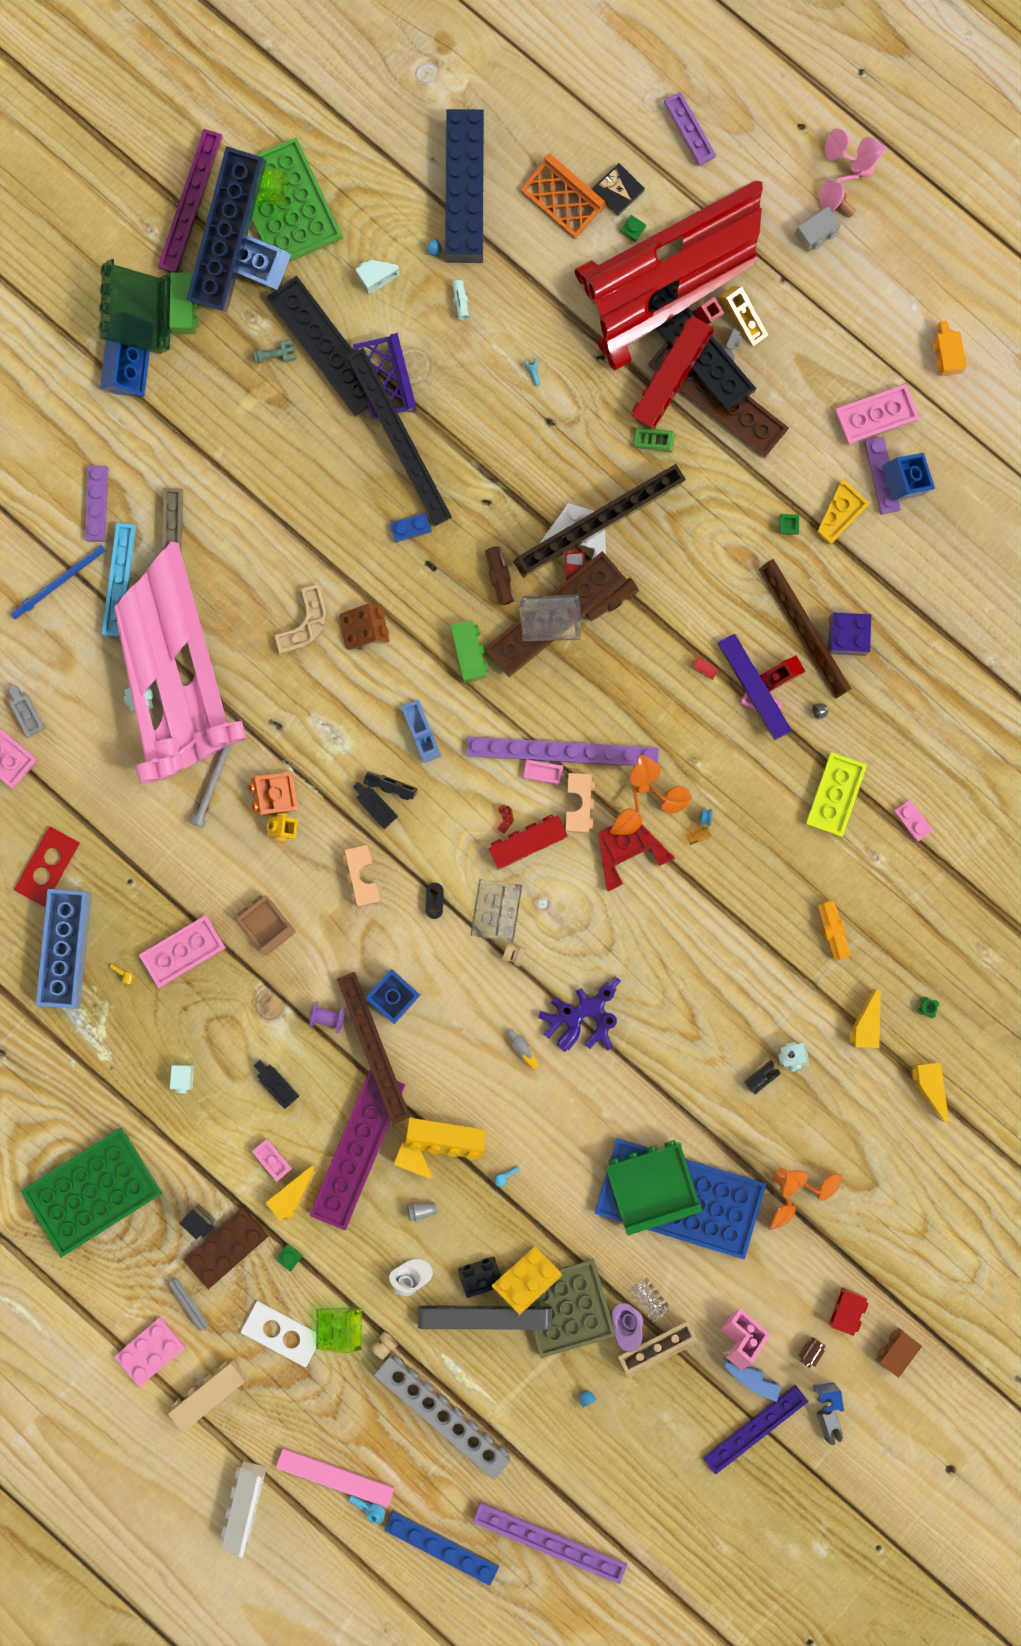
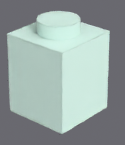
(181, 1078)

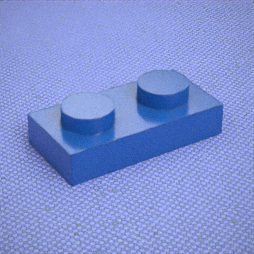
(410, 527)

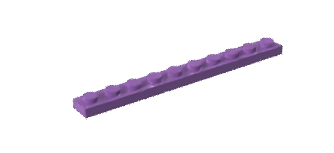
(558, 751)

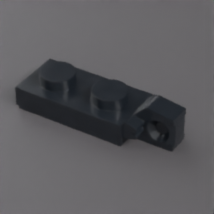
(390, 785)
(375, 805)
(276, 1084)

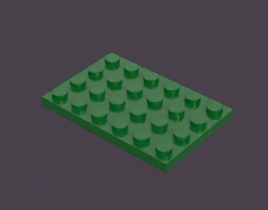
(91, 1192)

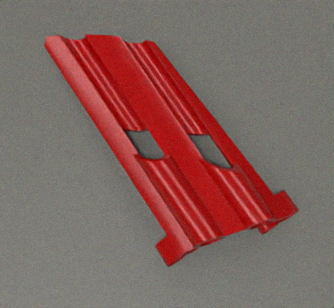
(714, 249)

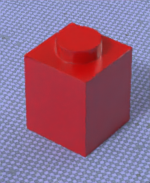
(708, 311)

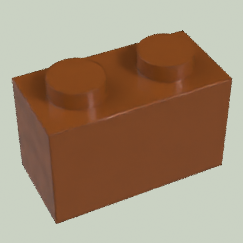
(898, 1352)

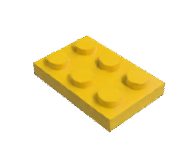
(526, 1280)

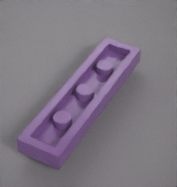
(689, 129)
(878, 456)
(96, 504)

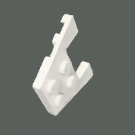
(571, 515)

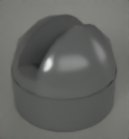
(819, 711)

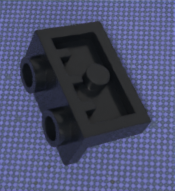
(479, 1276)

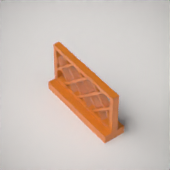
(577, 187)

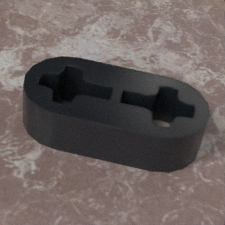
(439, 902)

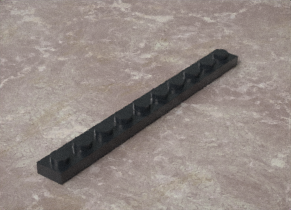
(399, 437)

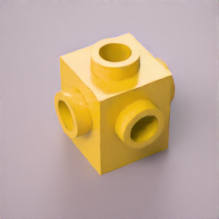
(282, 827)

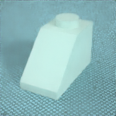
(376, 274)

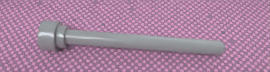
(198, 817)

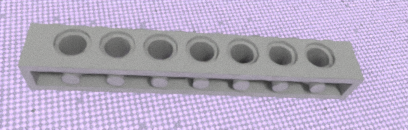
(492, 1466)

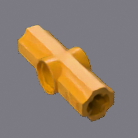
(833, 930)

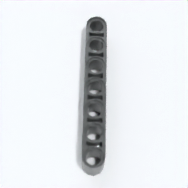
(484, 1317)

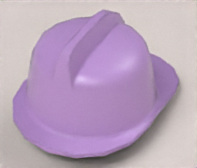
(627, 1326)

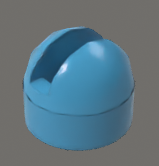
(434, 248)
(586, 1398)

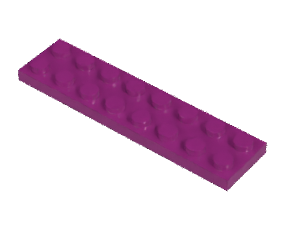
(353, 1157)

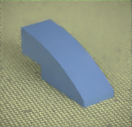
(421, 731)
(753, 1379)

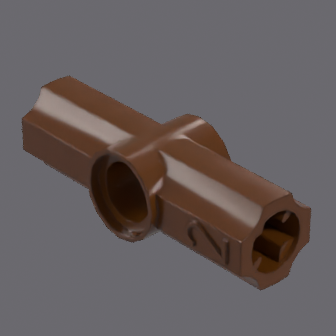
(499, 575)
(614, 600)

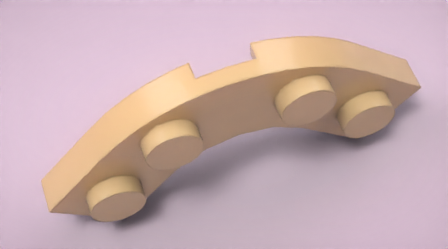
(312, 625)

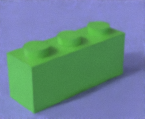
(182, 312)
(469, 651)

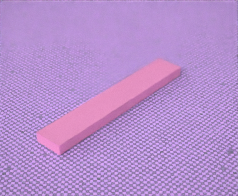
(335, 1477)

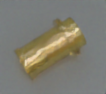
(699, 835)

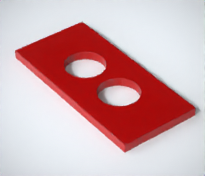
(52, 839)

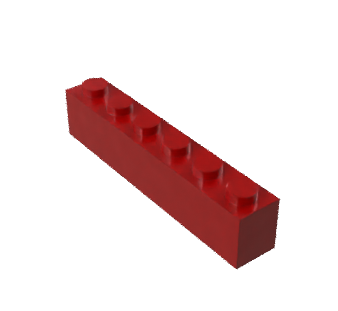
(672, 372)

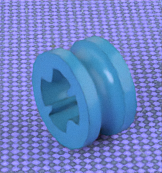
(706, 817)

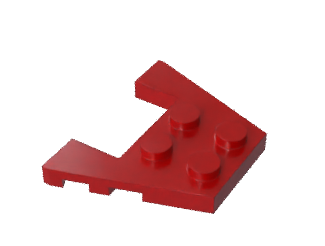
(620, 848)

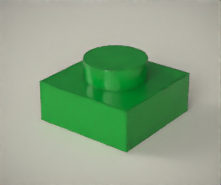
(633, 228)
(789, 524)
(289, 1257)

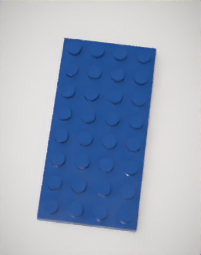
(727, 1203)

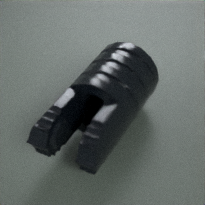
(758, 1080)

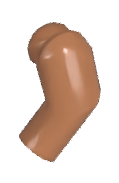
(846, 207)

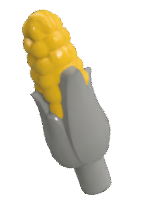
(523, 1049)

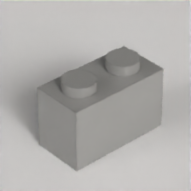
(818, 229)

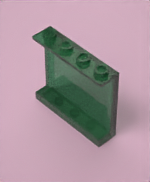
(134, 308)

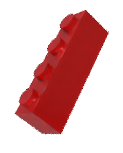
(527, 842)

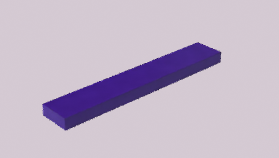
(754, 687)
(755, 1429)

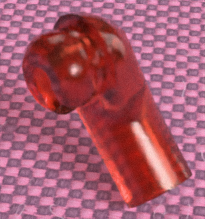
(507, 816)

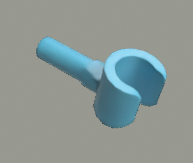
(532, 368)
(500, 1179)

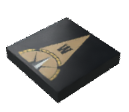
(618, 189)

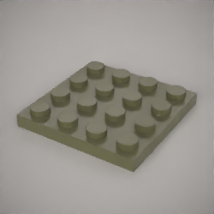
(578, 1311)

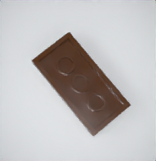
(225, 1248)

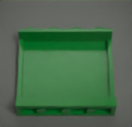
(653, 1187)

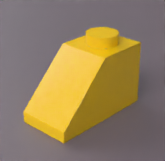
(413, 1161)

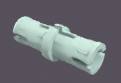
(460, 300)

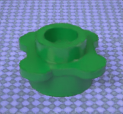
(923, 1007)

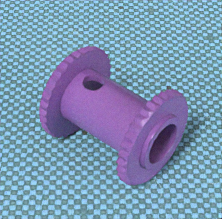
(326, 1017)

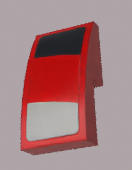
(573, 563)

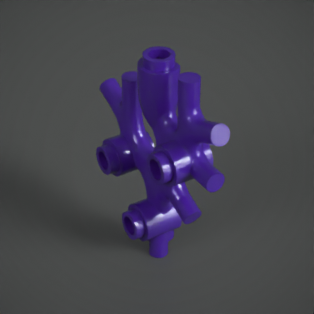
(587, 1007)

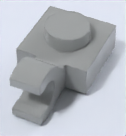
(733, 341)

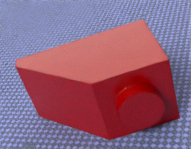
(782, 673)

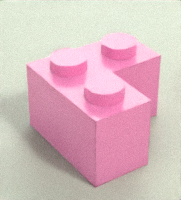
(748, 1338)

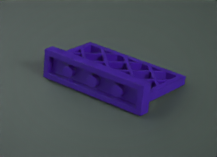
(399, 368)

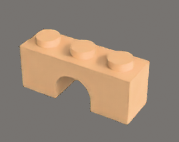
(581, 786)
(363, 893)

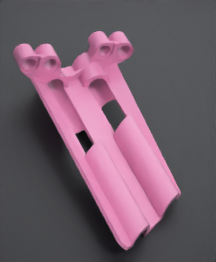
(153, 626)

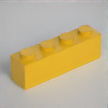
(445, 1139)

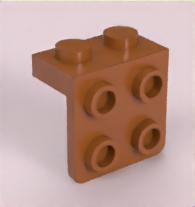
(364, 626)

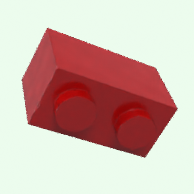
(848, 1311)

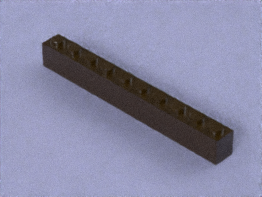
(599, 521)

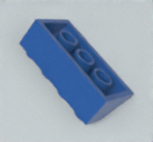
(124, 370)

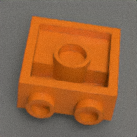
(273, 794)

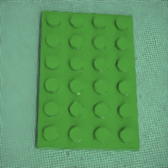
(306, 219)

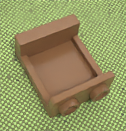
(265, 924)

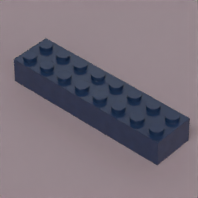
(464, 185)
(226, 229)

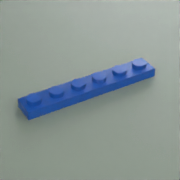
(441, 1548)

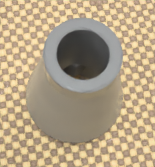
(419, 1211)

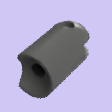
(830, 1423)

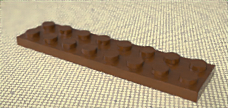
(746, 420)
(591, 582)

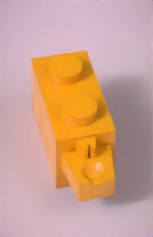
(948, 351)

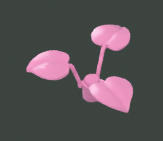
(868, 154)

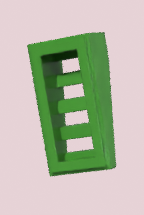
(653, 446)

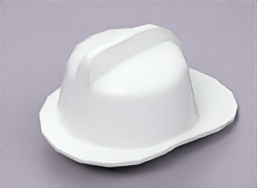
(410, 1277)

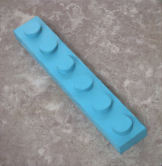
(119, 575)

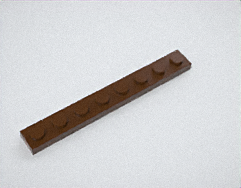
(804, 629)
(373, 1048)

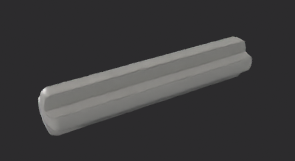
(188, 1304)

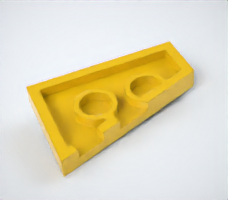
(842, 511)

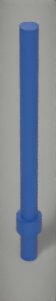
(28, 604)

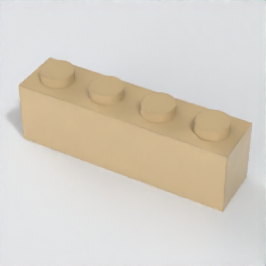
(658, 1349)
(207, 1396)

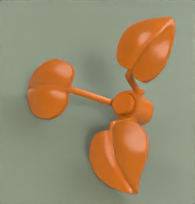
(643, 772)
(791, 1182)

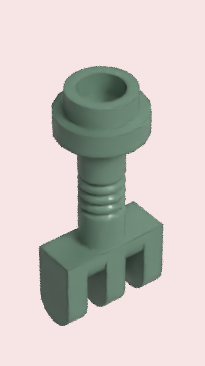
(259, 356)

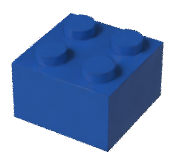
(908, 476)
(393, 996)

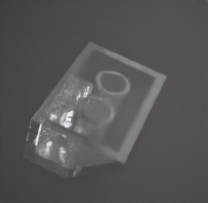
(550, 617)
(496, 910)

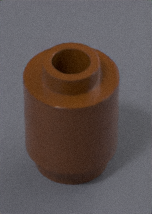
(812, 1352)

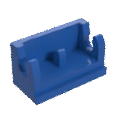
(830, 1393)

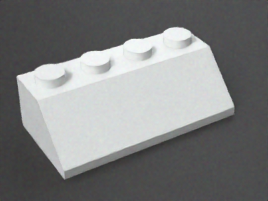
(243, 1507)

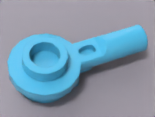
(374, 1512)

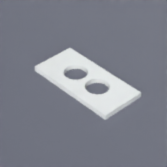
(254, 1329)

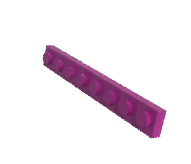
(190, 201)

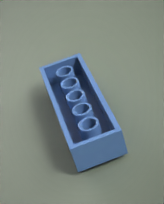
(63, 949)

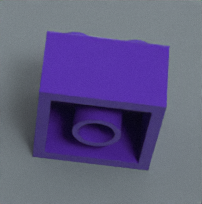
(849, 634)

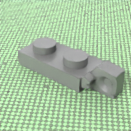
(25, 712)

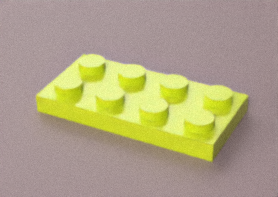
(836, 794)

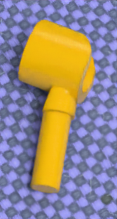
(127, 977)

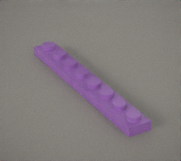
(550, 1542)

